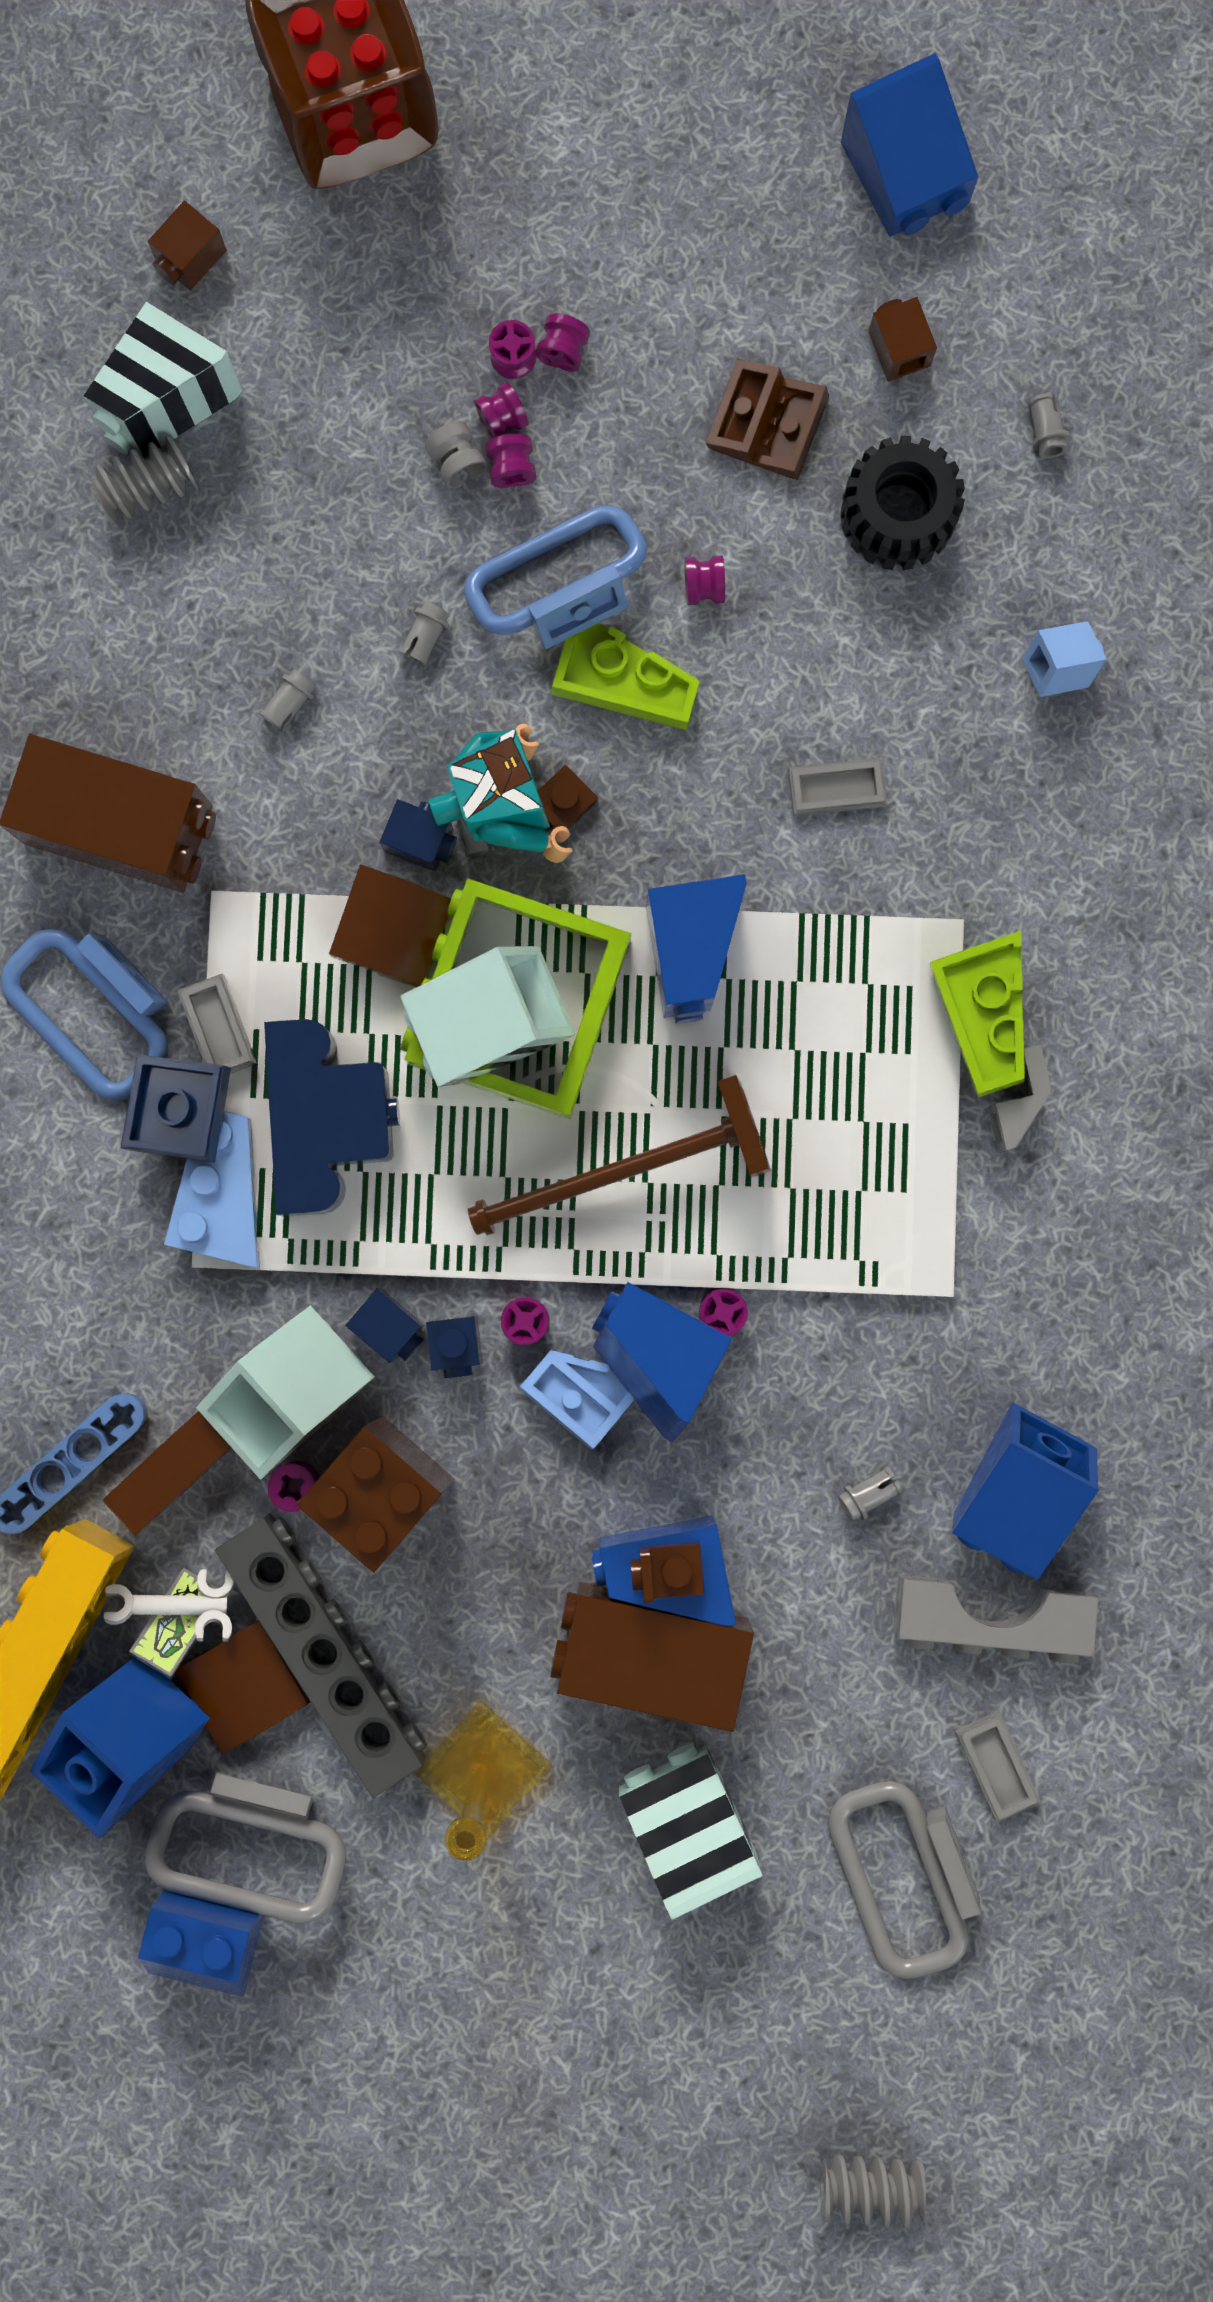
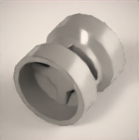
(454, 452)

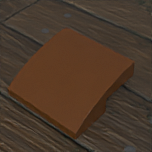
(767, 418)
(390, 926)
(242, 1686)

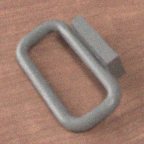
(258, 1807)
(942, 1862)

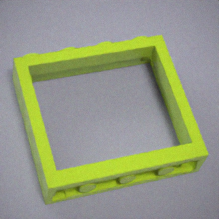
(447, 952)

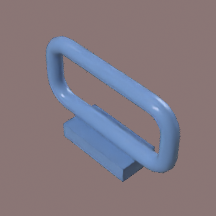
(574, 605)
(112, 977)

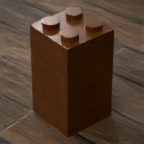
(108, 813)
(375, 1492)
(651, 1659)

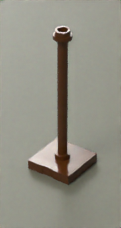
(735, 1130)

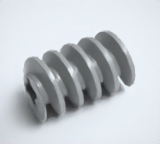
(143, 479)
(873, 2189)

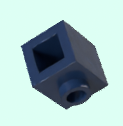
(416, 837)
(386, 1327)
(454, 1346)

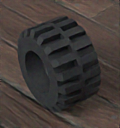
(908, 466)

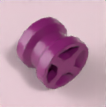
(512, 337)
(563, 342)
(501, 411)
(510, 460)
(704, 580)
(730, 1316)
(514, 1320)
(300, 1479)

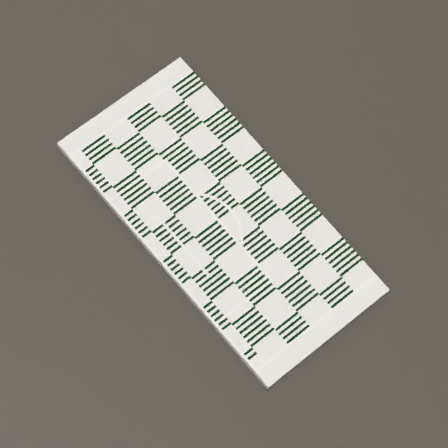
(812, 1013)

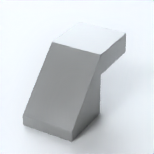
(1014, 1117)

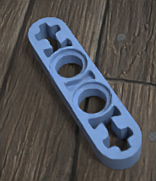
(67, 1459)

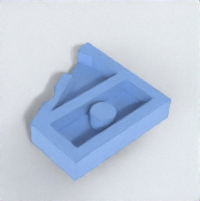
(578, 1395)

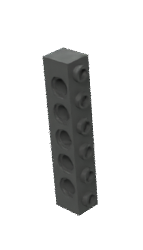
(375, 1764)

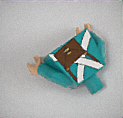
(500, 795)

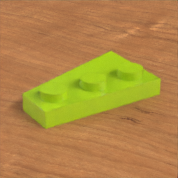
(617, 675)
(986, 1010)

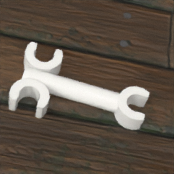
(211, 1605)

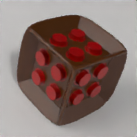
(346, 84)

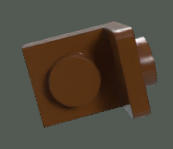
(565, 798)
(668, 1571)

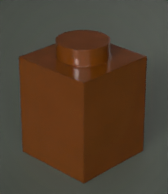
(186, 246)
(902, 338)

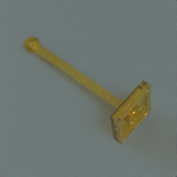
(481, 1775)

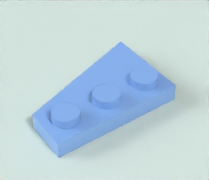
(216, 1200)

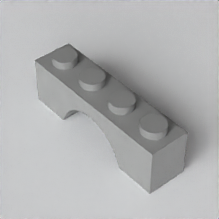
(1054, 1623)

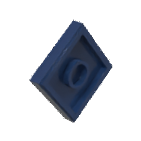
(175, 1108)

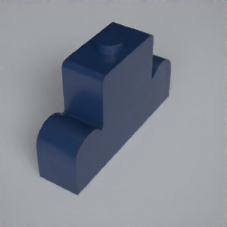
(321, 1116)

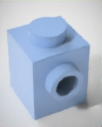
(1064, 658)

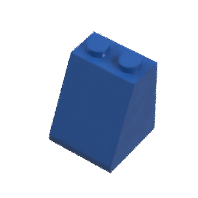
(909, 147)
(691, 940)
(658, 1355)
(1027, 1492)
(614, 1559)
(117, 1744)
(200, 1942)

